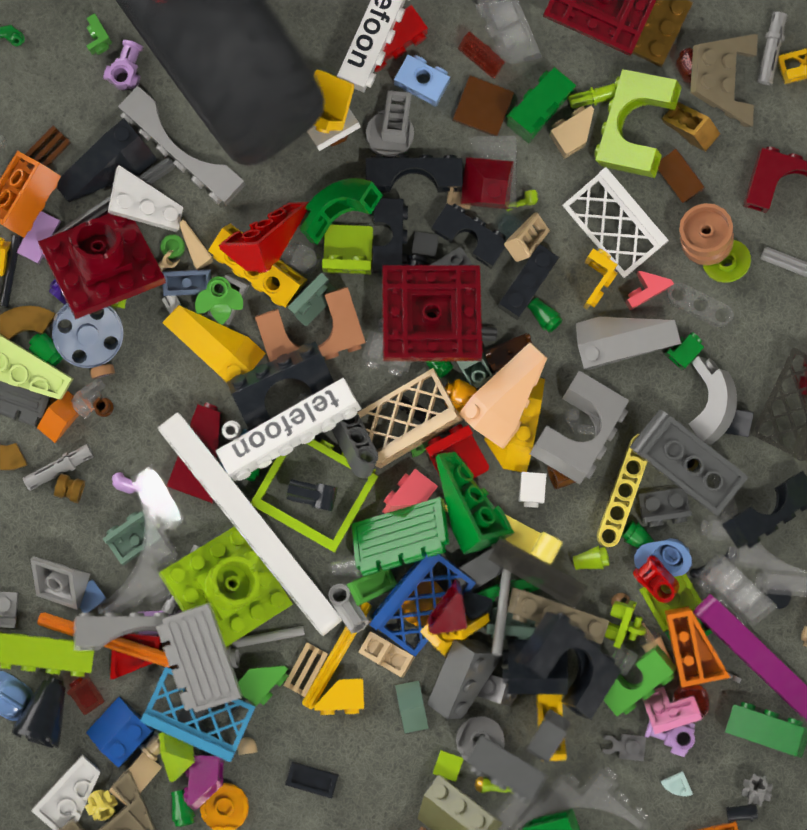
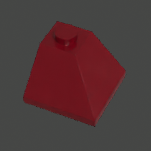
(487, 183)

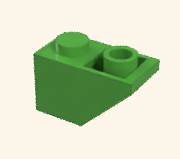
(259, 681)

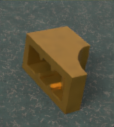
(692, 125)

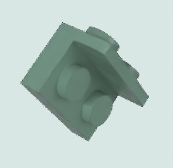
(311, 300)

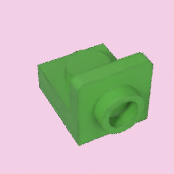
(97, 31)

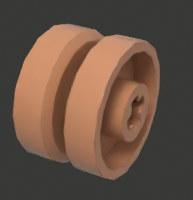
(706, 234)

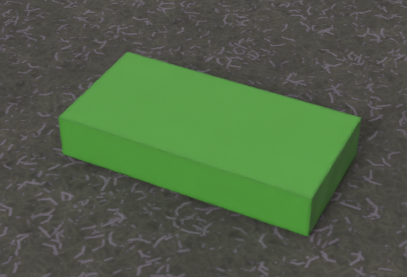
(371, 586)

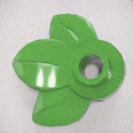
(219, 303)

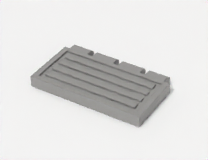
(200, 657)

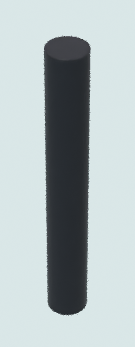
(10, 271)

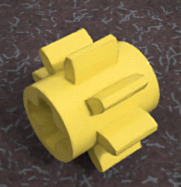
(101, 805)

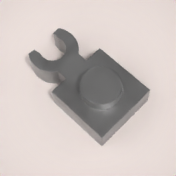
(629, 746)

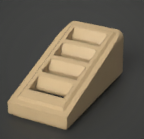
(526, 239)
(199, 254)

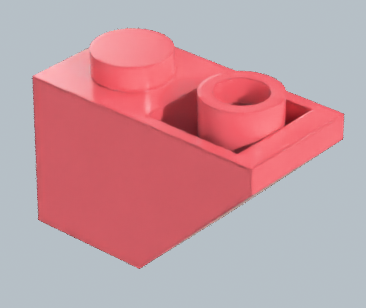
(412, 490)

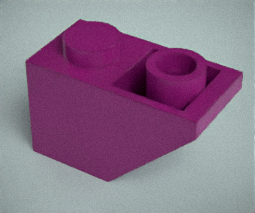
(204, 780)

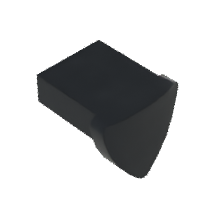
(477, 605)

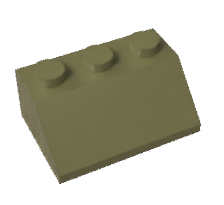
(452, 809)

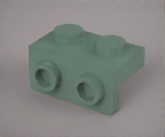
(128, 538)
(515, 628)

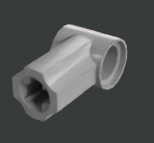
(347, 609)

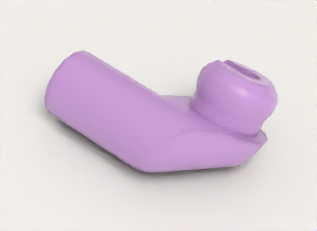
(122, 483)

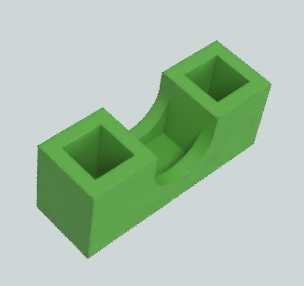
(655, 668)

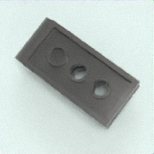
(669, 448)

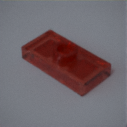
(481, 55)

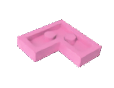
(669, 715)

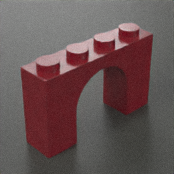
(768, 170)

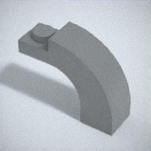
(721, 401)

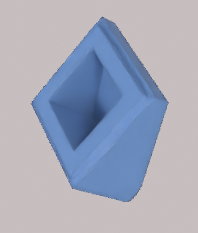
(92, 597)

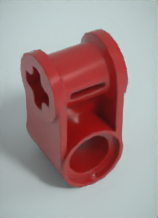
(655, 578)

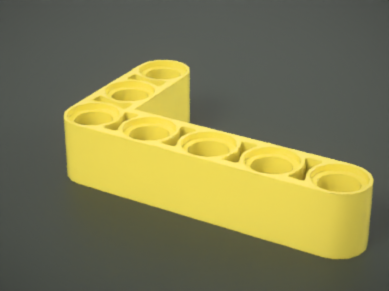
(624, 503)
(537, 544)

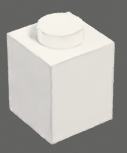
(532, 489)

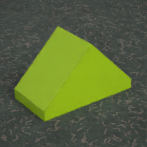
(175, 755)

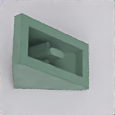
(411, 706)

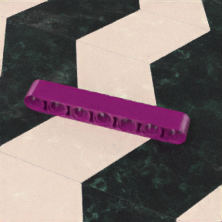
(753, 653)

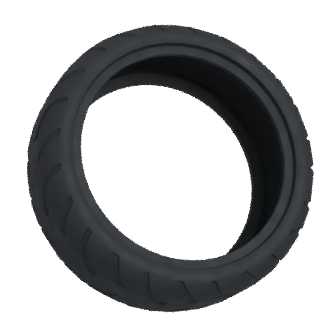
(233, 70)

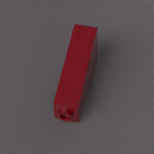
(207, 426)

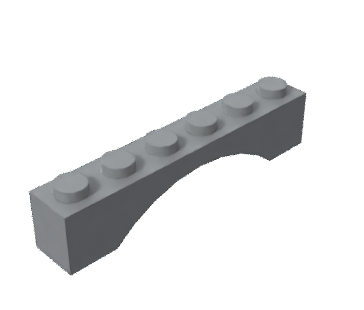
(218, 179)
(96, 632)

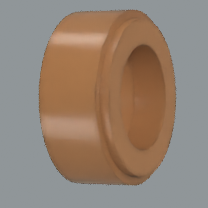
(102, 371)

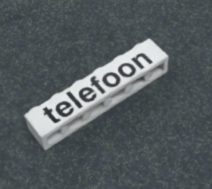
(370, 41)
(288, 430)

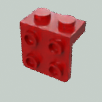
(464, 445)

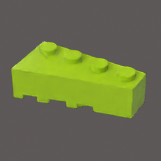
(43, 653)

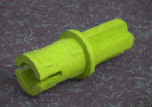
(592, 96)

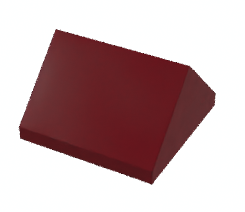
(449, 612)

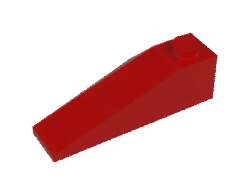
(266, 239)

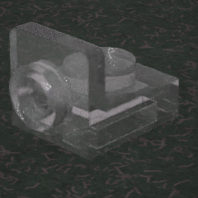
(86, 396)

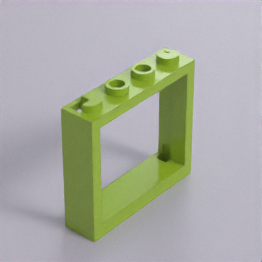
(327, 449)

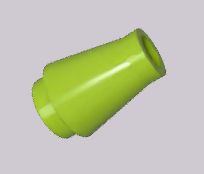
(592, 559)

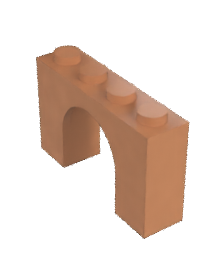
(344, 335)

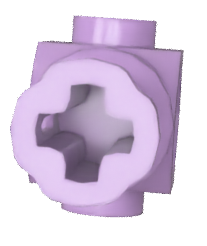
(125, 64)
(669, 738)

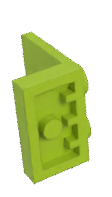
(348, 249)

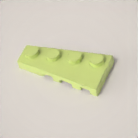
(30, 372)

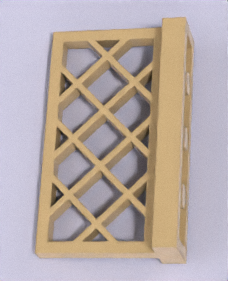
(422, 432)

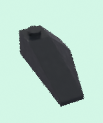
(98, 165)

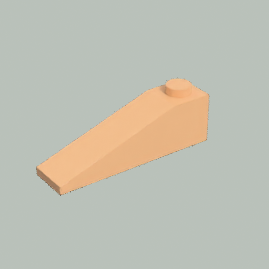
(501, 400)

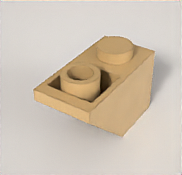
(572, 134)

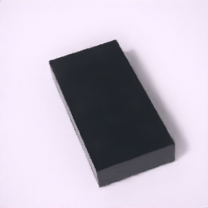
(311, 779)

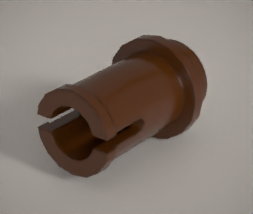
(108, 408)

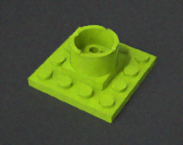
(205, 577)

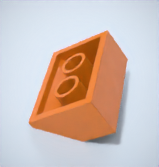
(24, 193)

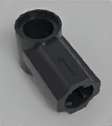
(317, 495)

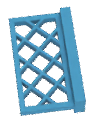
(189, 734)

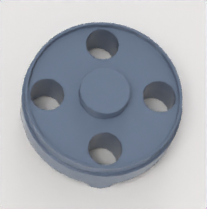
(88, 335)

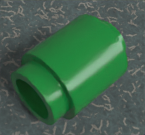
(44, 348)

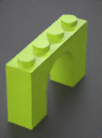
(633, 91)

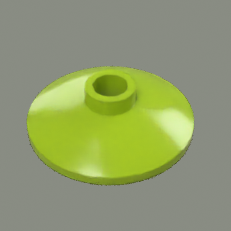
(740, 264)

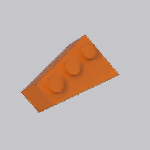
(692, 651)

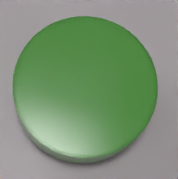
(174, 243)

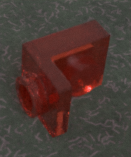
(85, 695)

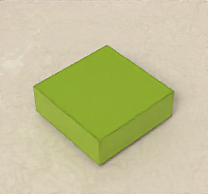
(448, 765)

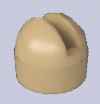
(246, 746)

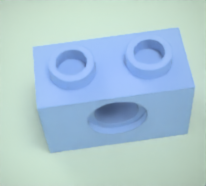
(430, 91)

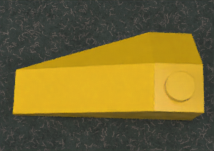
(217, 345)

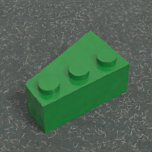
(540, 104)
(767, 729)

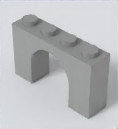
(577, 458)

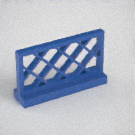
(402, 592)

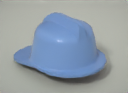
(670, 552)
(13, 696)

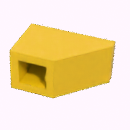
(343, 695)

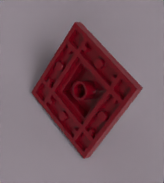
(606, 21)
(101, 263)
(431, 313)

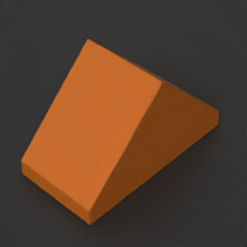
(58, 418)

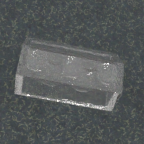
(509, 29)
(735, 591)

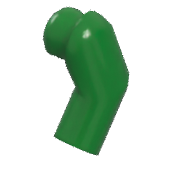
(12, 34)

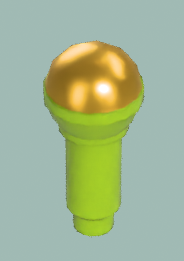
(484, 785)

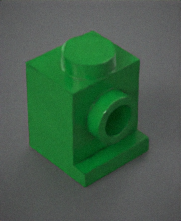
(685, 352)

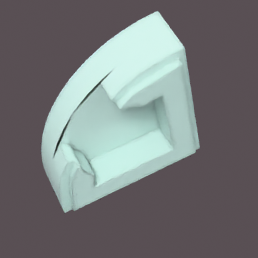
(677, 784)

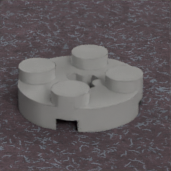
(388, 149)
(474, 727)

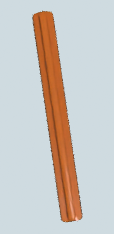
(119, 644)

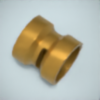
(69, 488)

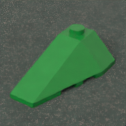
(471, 514)

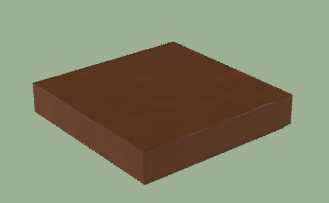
(483, 106)

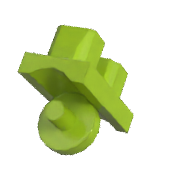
(625, 612)

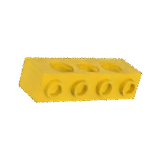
(290, 280)

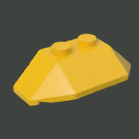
(517, 452)

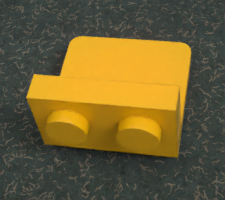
(337, 100)
(600, 262)

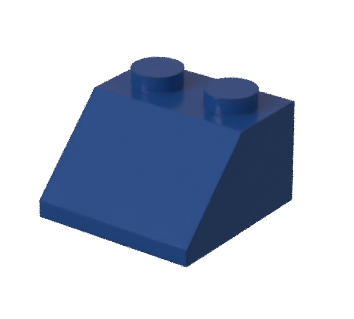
(119, 732)

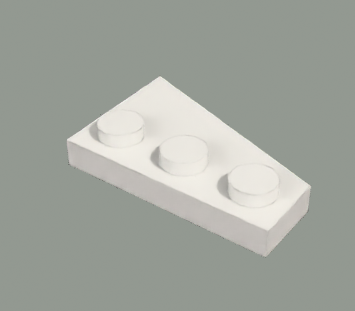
(142, 202)
(68, 795)

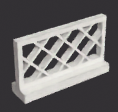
(630, 207)

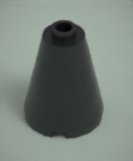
(43, 715)

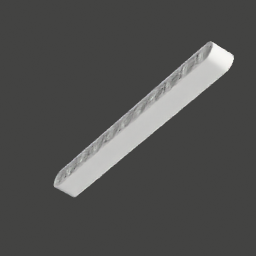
(249, 524)

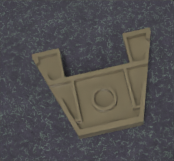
(715, 75)
(132, 816)

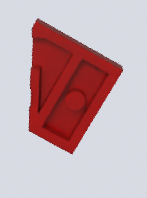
(123, 663)

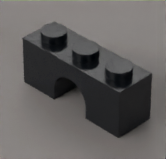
(391, 215)
(454, 221)
(528, 282)

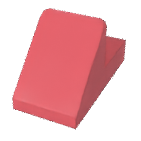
(653, 286)

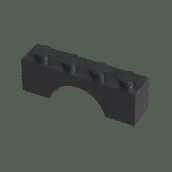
(443, 172)
(749, 524)

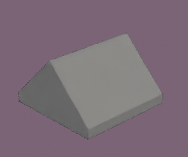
(59, 582)

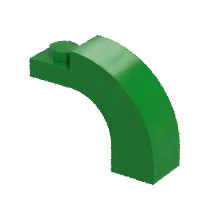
(335, 200)

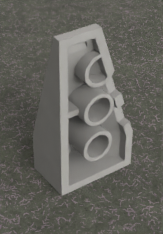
(616, 339)

